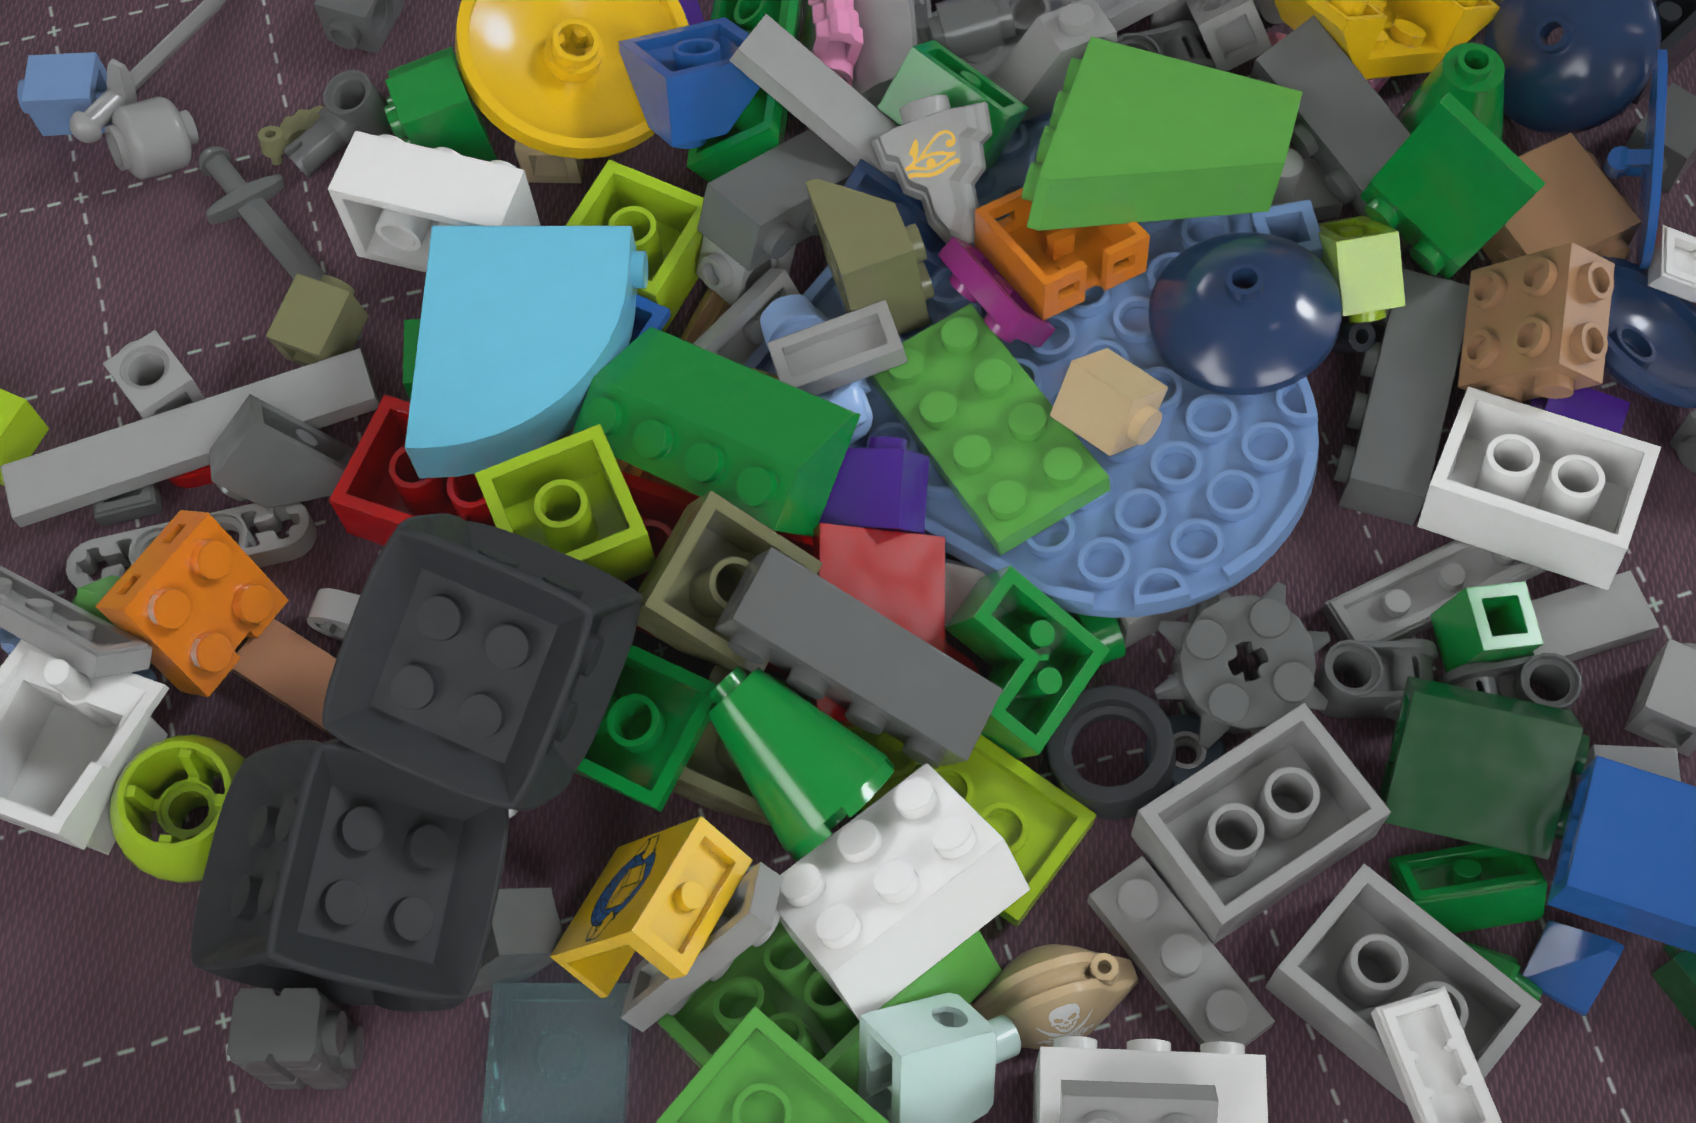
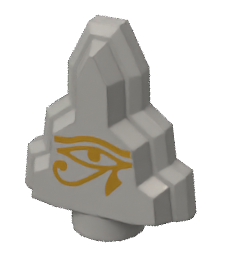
(939, 160)

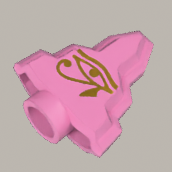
(832, 34)

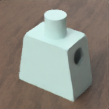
(932, 1060)

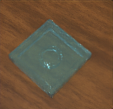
(557, 1055)

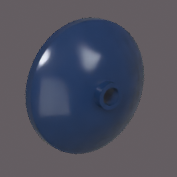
(1585, 75)
(1251, 336)
(1651, 339)

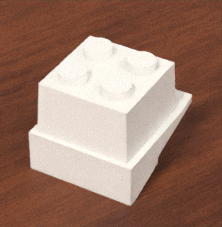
(68, 744)

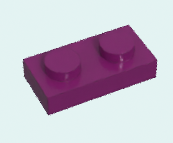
(981, 282)

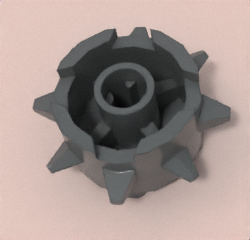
(1259, 628)

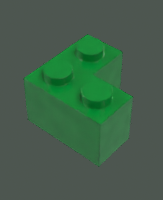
(435, 107)
(1035, 656)

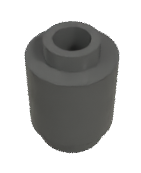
(972, 25)

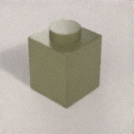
(317, 320)

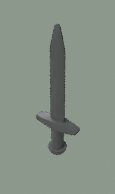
(250, 203)

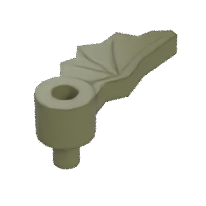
(274, 138)

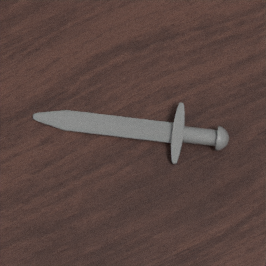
(123, 84)

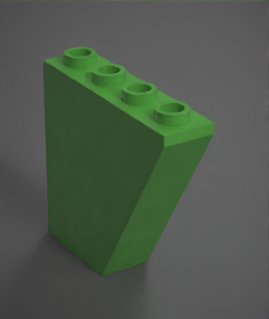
(1157, 142)

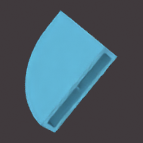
(515, 337)

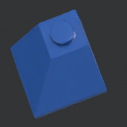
(688, 82)

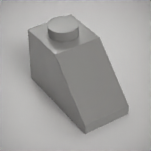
(1042, 56)

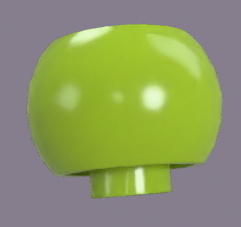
(162, 788)

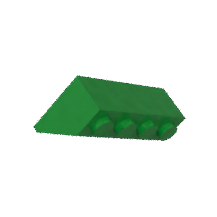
(764, 118)
(720, 429)

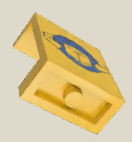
(653, 900)

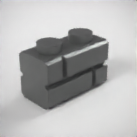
(294, 1039)

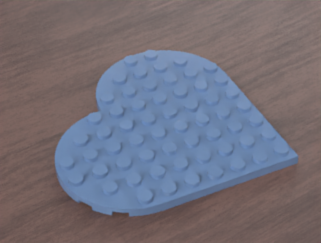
(1181, 510)

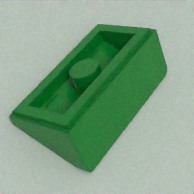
(1472, 886)

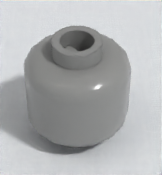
(151, 137)

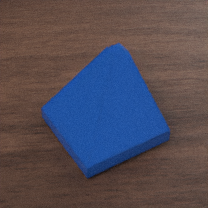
(1572, 965)

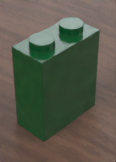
(1482, 767)

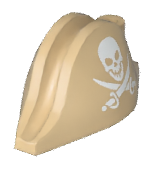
(1057, 992)

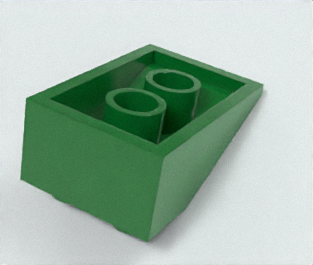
(1449, 188)
(648, 729)

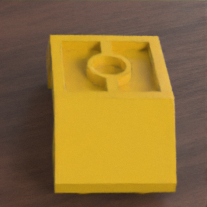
(1393, 35)

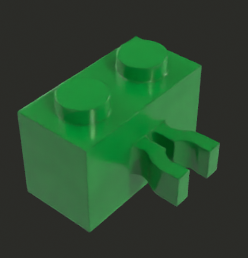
(937, 71)

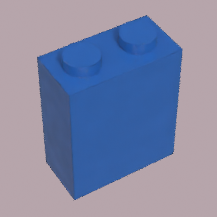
(1630, 853)

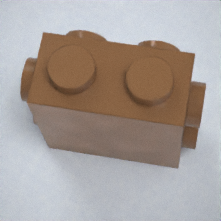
(1572, 206)
(1538, 324)

